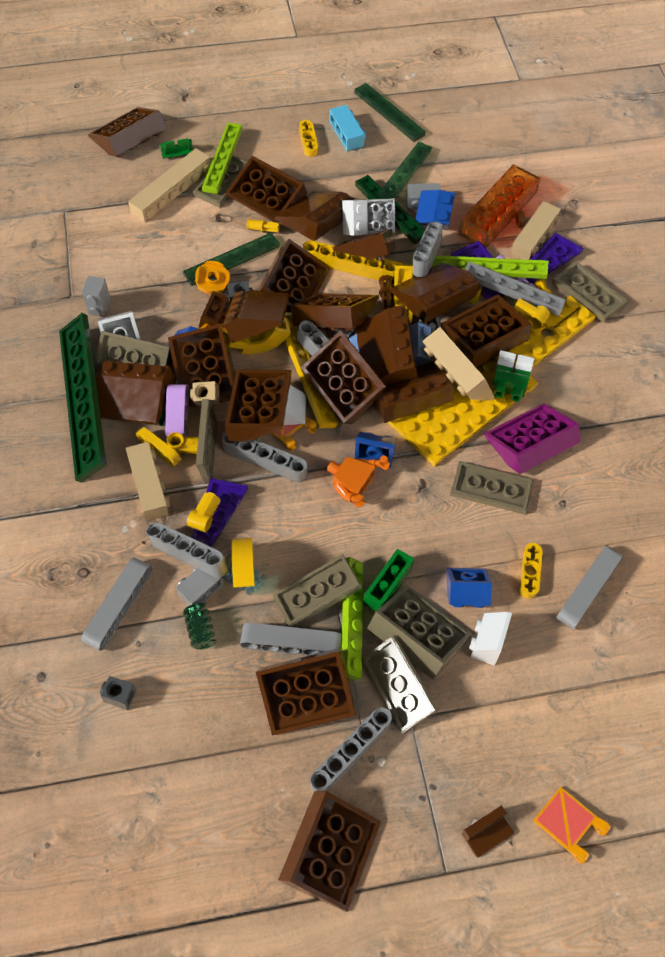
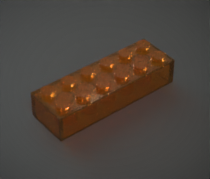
(499, 206)

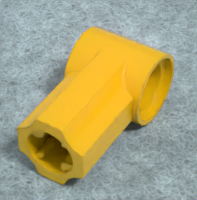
(535, 315)
(186, 444)
(202, 516)

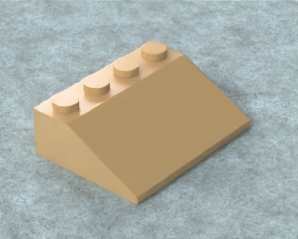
(457, 365)

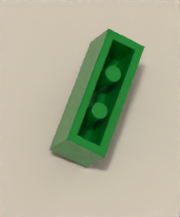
(388, 580)

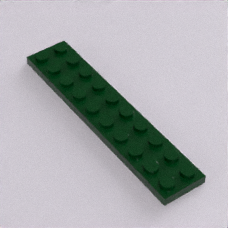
(82, 398)

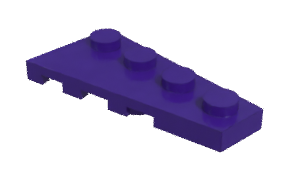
(558, 252)
(230, 497)

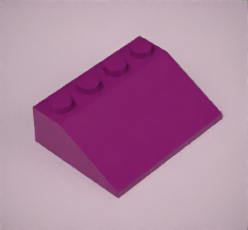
(533, 437)

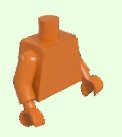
(354, 476)

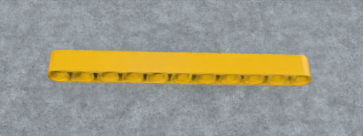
(358, 265)

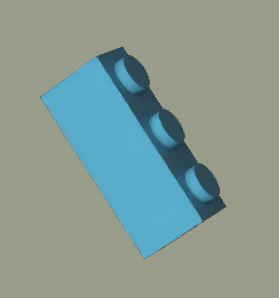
(347, 127)

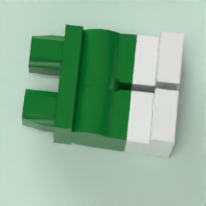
(511, 382)

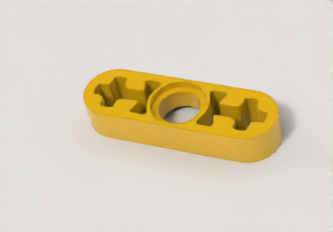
(308, 142)
(161, 448)
(525, 577)

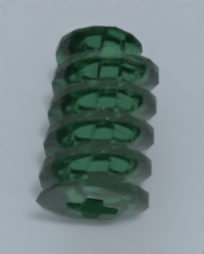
(198, 626)

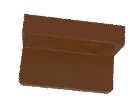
(214, 309)
(488, 832)

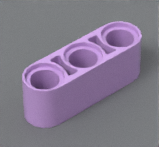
(177, 409)

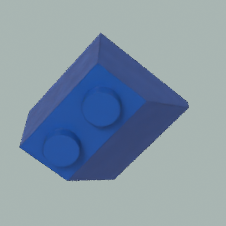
(435, 207)
(374, 446)
(469, 587)

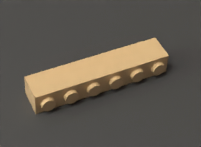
(169, 185)

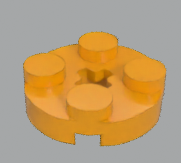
(212, 268)

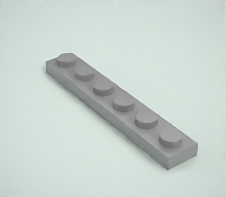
(516, 288)

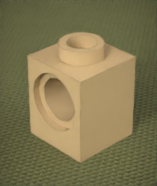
(213, 392)

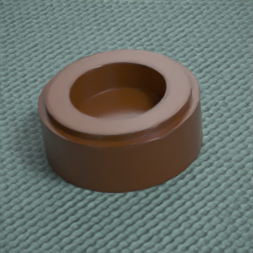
(520, 219)

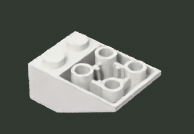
(368, 216)

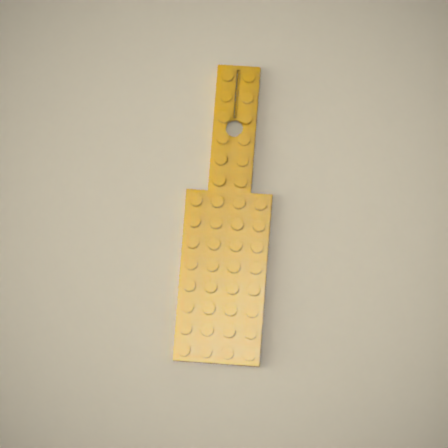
(448, 426)

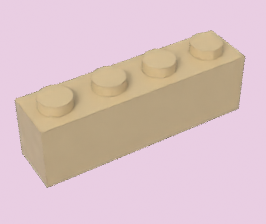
(536, 230)
(147, 481)

